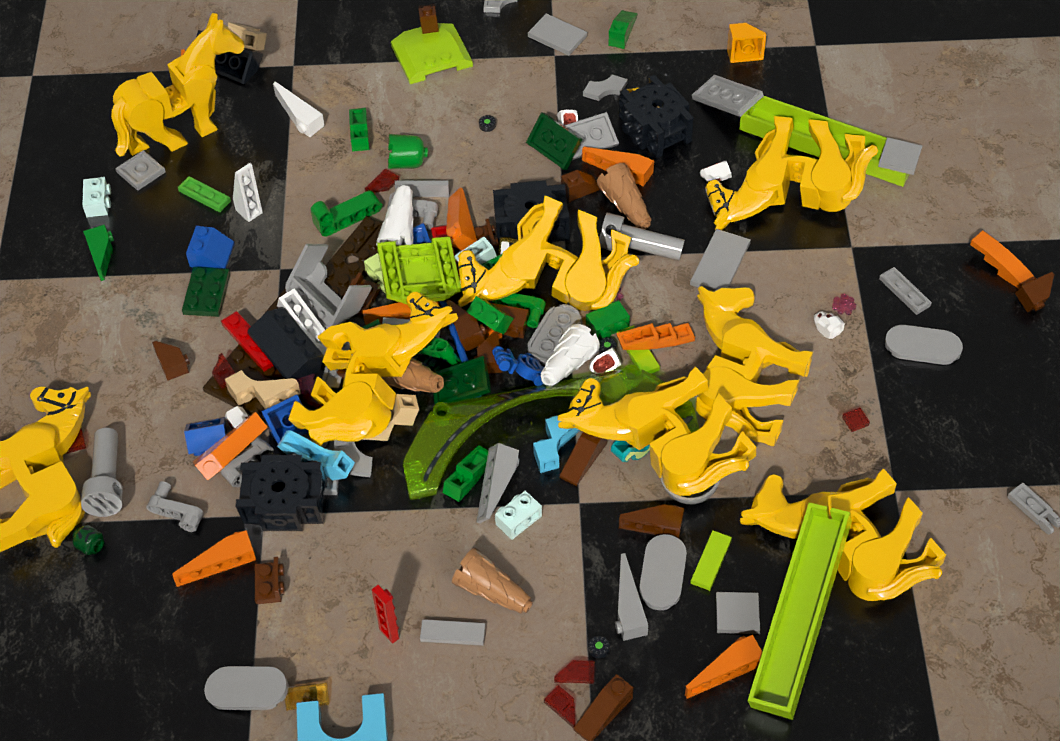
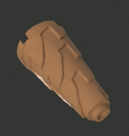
(622, 191)
(417, 378)
(484, 579)

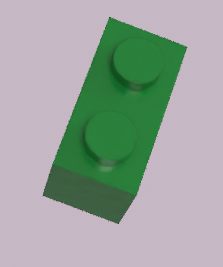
(490, 315)
(608, 320)

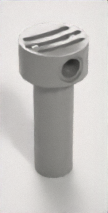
(641, 239)
(102, 492)

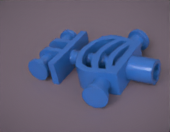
(524, 365)

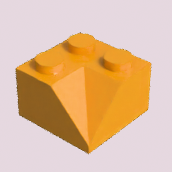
(745, 43)

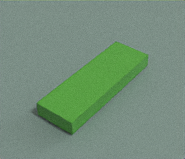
(204, 194)

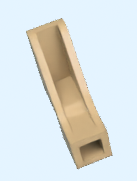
(251, 36)
(267, 392)
(403, 413)

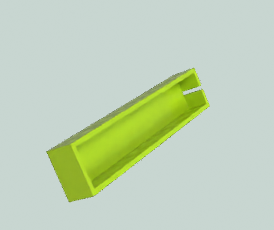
(760, 120)
(800, 611)

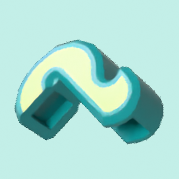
(625, 451)

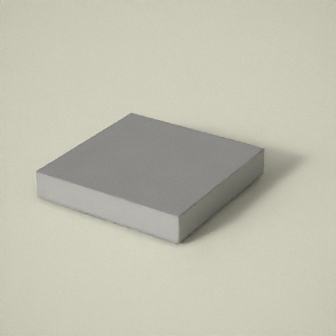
(900, 156)
(140, 170)
(737, 613)

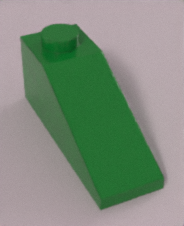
(621, 29)
(100, 246)

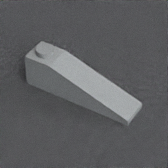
(499, 469)
(631, 616)

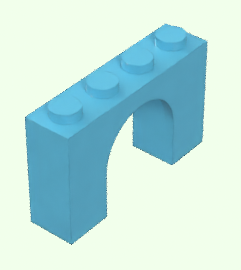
(372, 727)

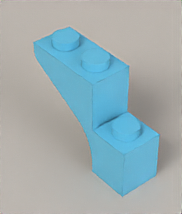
(547, 450)
(335, 463)

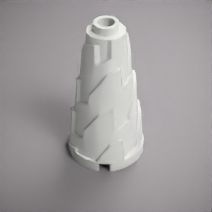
(398, 219)
(571, 353)

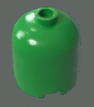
(407, 151)

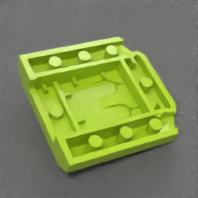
(430, 52)
(419, 268)

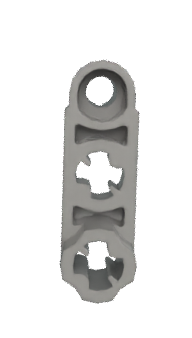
(422, 208)
(232, 472)
(187, 514)

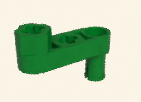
(534, 305)
(441, 349)

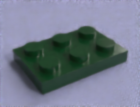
(554, 140)
(206, 291)
(464, 381)

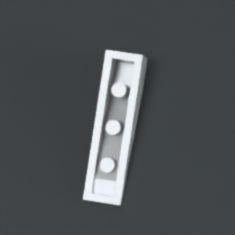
(302, 114)
(246, 193)
(303, 317)

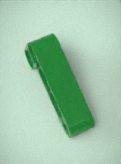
(345, 214)

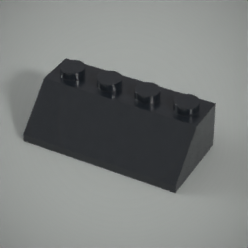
(237, 66)
(286, 344)

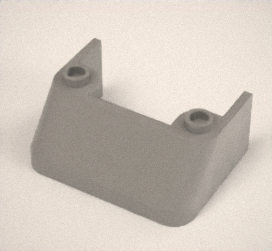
(324, 303)

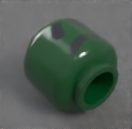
(88, 540)

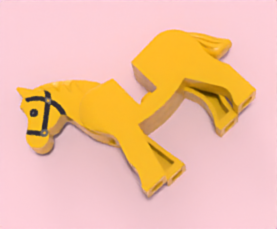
(37, 463)

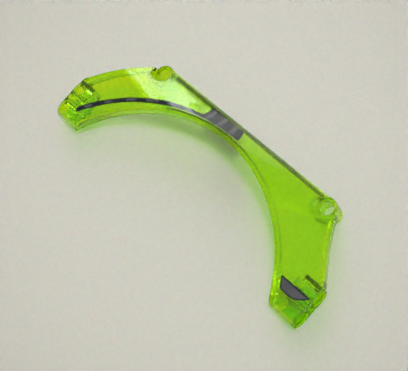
(443, 435)

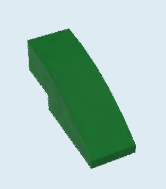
(359, 129)
(466, 474)

